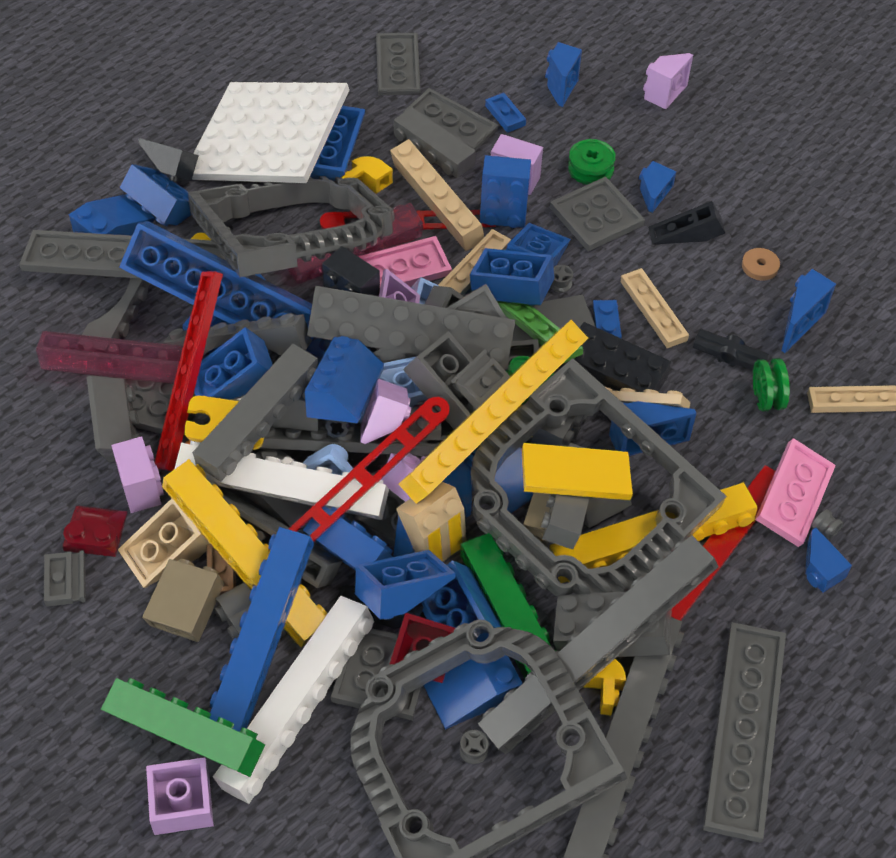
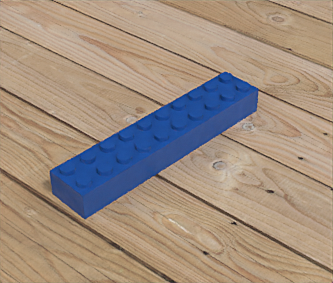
(177, 268)

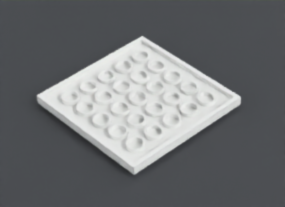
(268, 131)

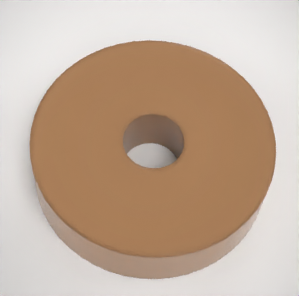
(760, 272)

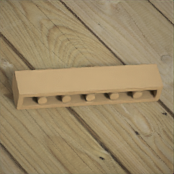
(437, 195)

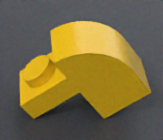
(371, 172)
(610, 681)

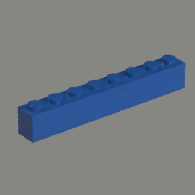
(261, 628)

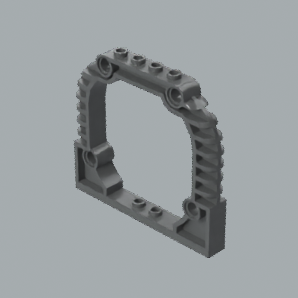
(280, 251)
(578, 393)
(588, 768)

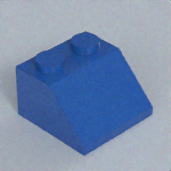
(563, 71)

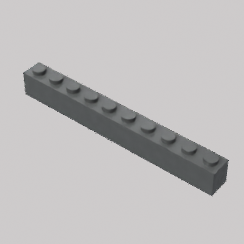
(603, 640)
(626, 733)

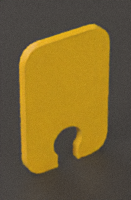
(216, 410)

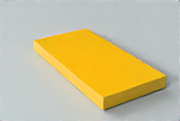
(576, 471)

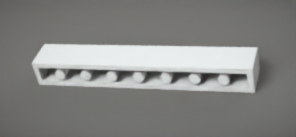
(294, 483)
(299, 693)

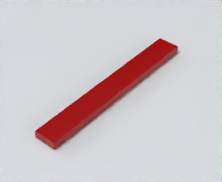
(188, 370)
(723, 545)

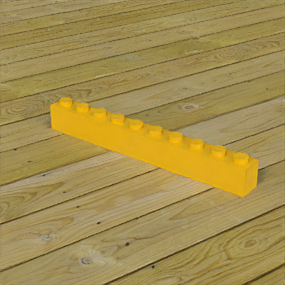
(492, 412)

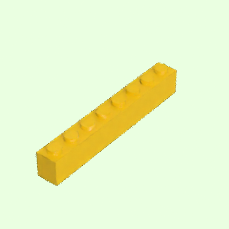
(235, 541)
(615, 541)

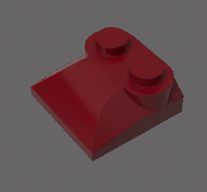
(94, 531)
(416, 635)

